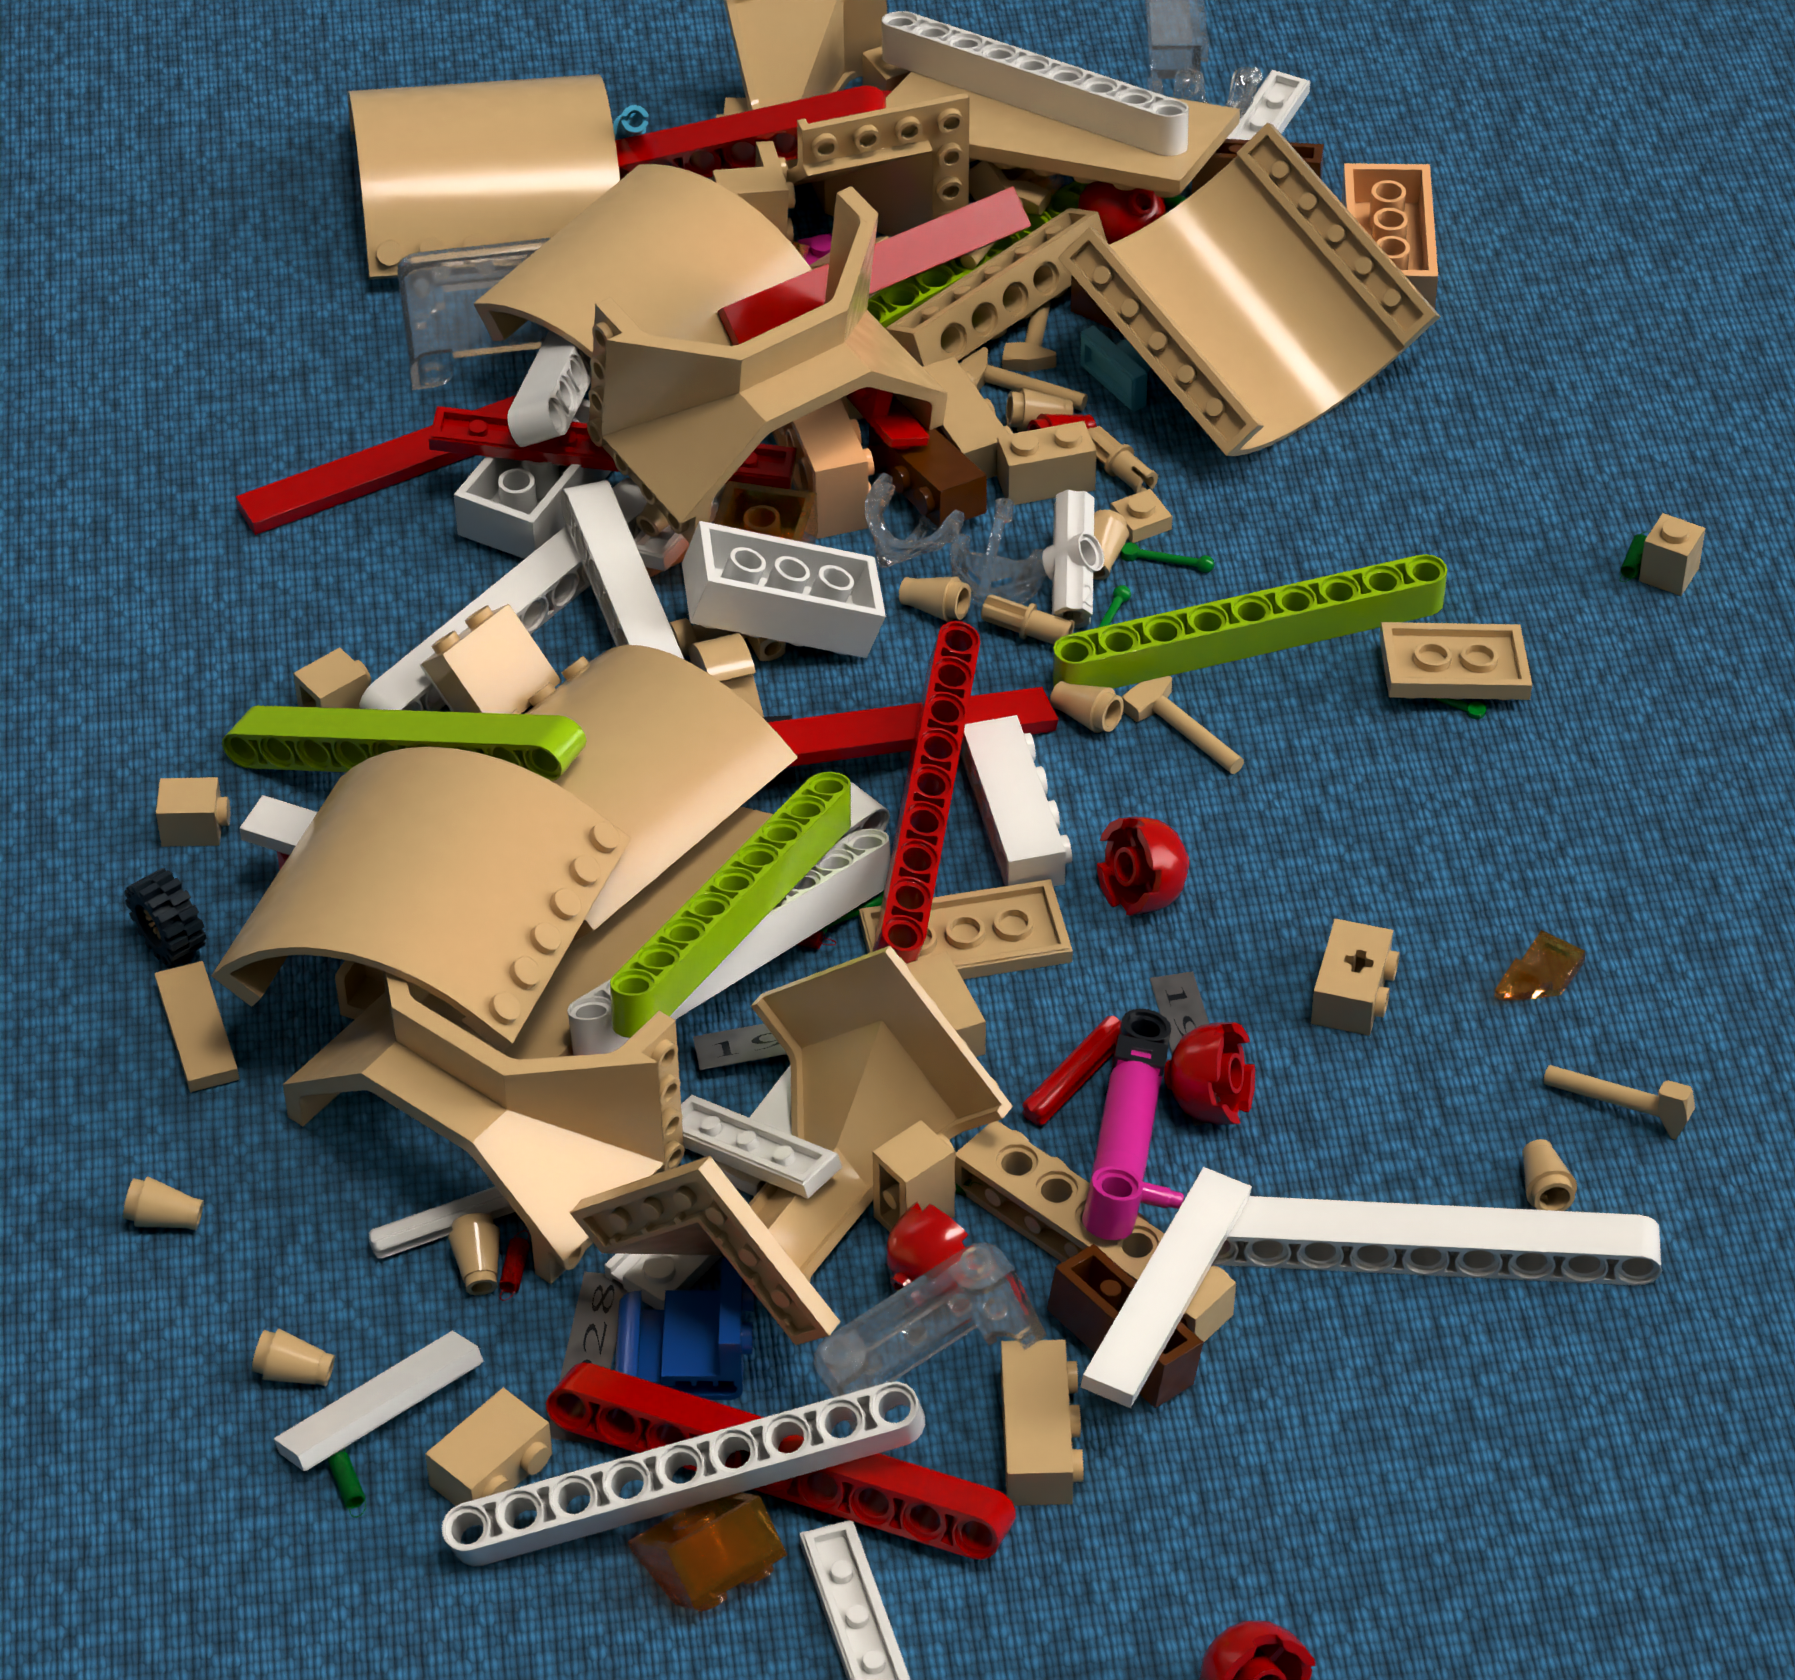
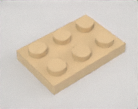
(1455, 661)

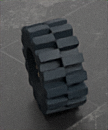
(165, 916)

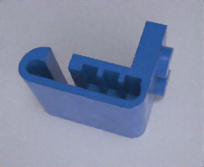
(691, 1343)

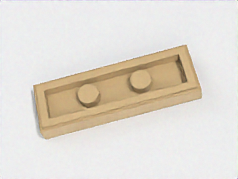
(196, 1026)

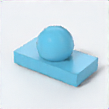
(1115, 367)

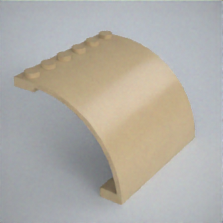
(478, 162)
(662, 249)
(1255, 297)
(660, 759)
(438, 875)

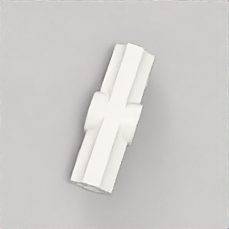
(1073, 557)

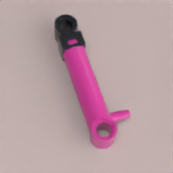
(1127, 1129)

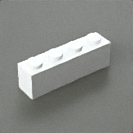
(1014, 802)

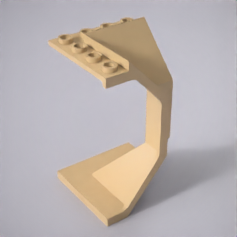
(898, 158)
(694, 411)
(864, 1067)
(533, 1125)

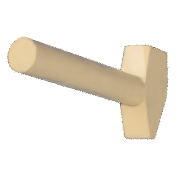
(1034, 201)
(1030, 354)
(982, 372)
(1152, 698)
(1672, 1104)

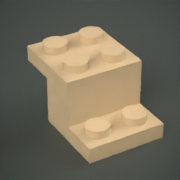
(763, 186)

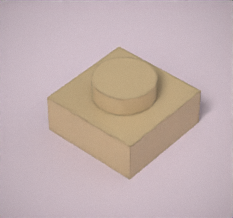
(1144, 515)

